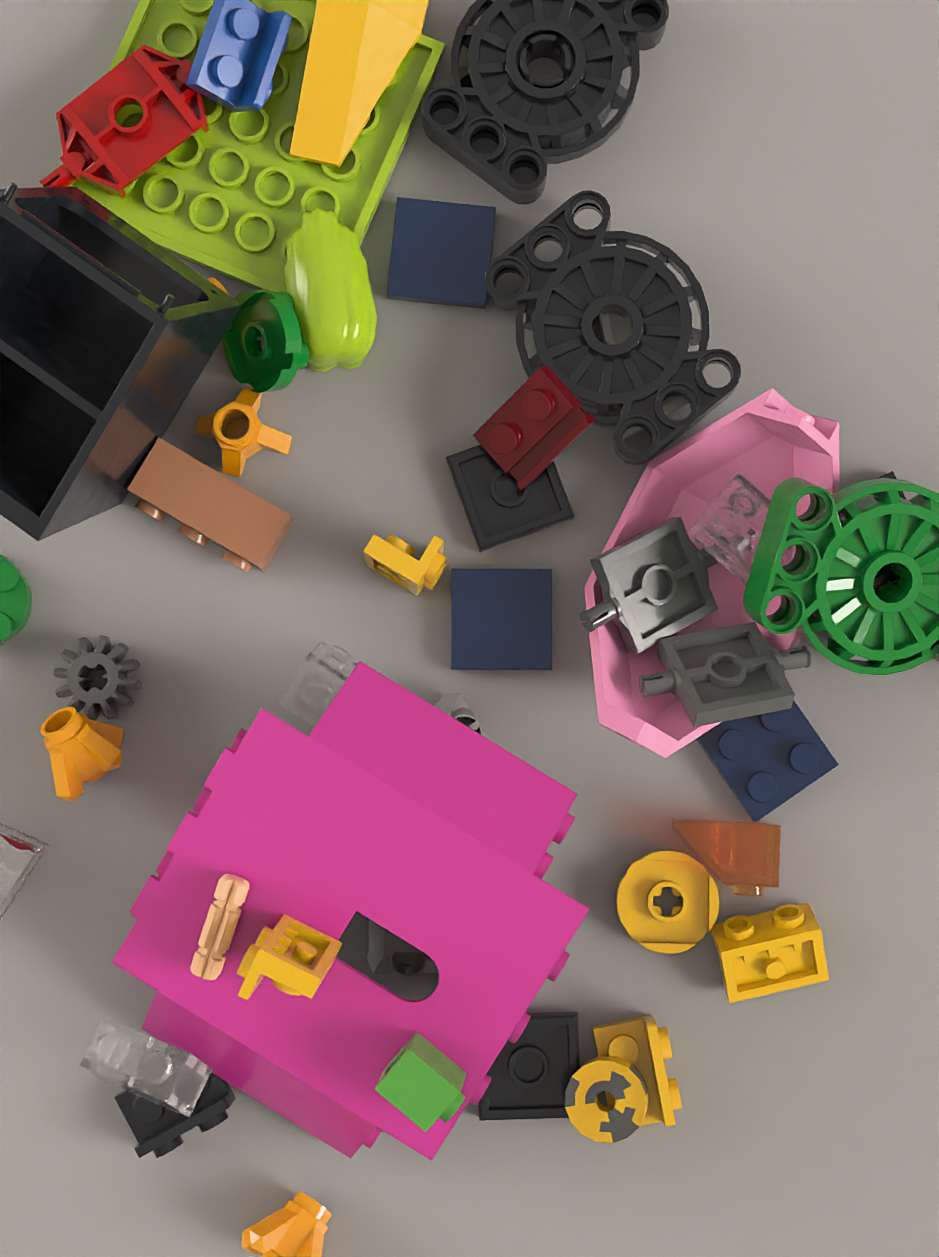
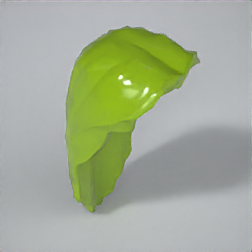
(330, 292)

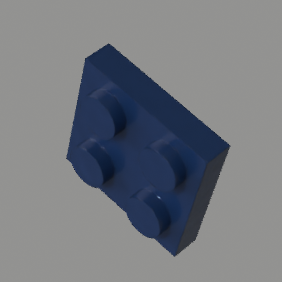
(767, 757)

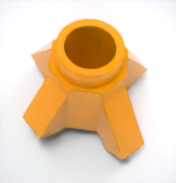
(241, 432)
(80, 750)
(290, 1231)

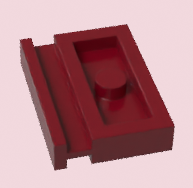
(533, 426)

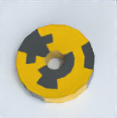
(593, 1118)

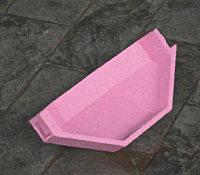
(765, 445)

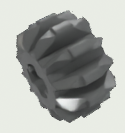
(98, 658)

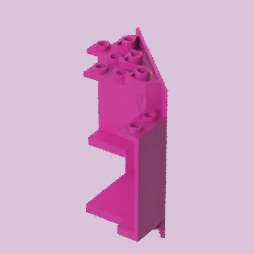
(377, 817)

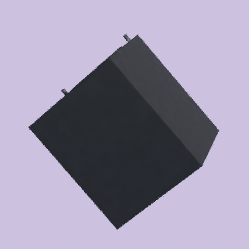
(92, 353)

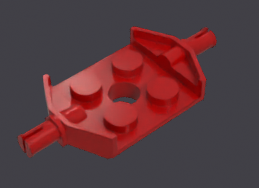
(117, 155)

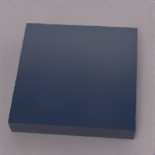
(441, 252)
(501, 619)

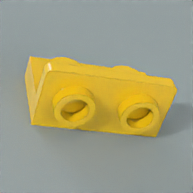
(397, 563)
(770, 952)
(291, 956)
(644, 1047)

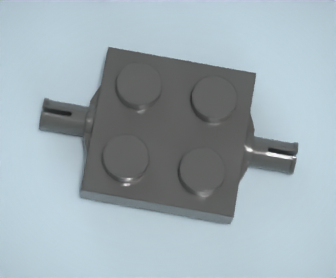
(652, 585)
(725, 673)

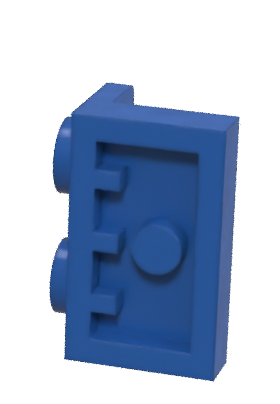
(239, 54)

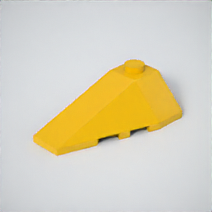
(347, 69)

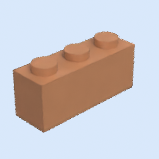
(209, 506)

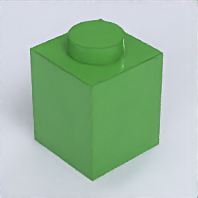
(422, 1083)

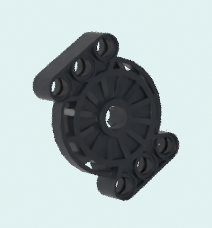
(547, 118)
(623, 282)

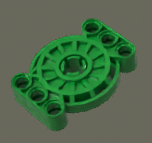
(832, 575)

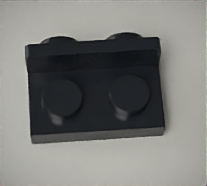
(160, 1128)

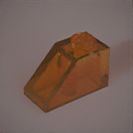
(735, 851)

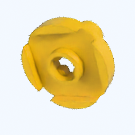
(687, 922)

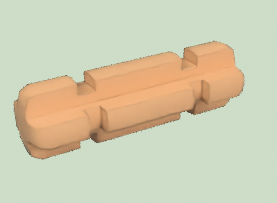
(219, 927)

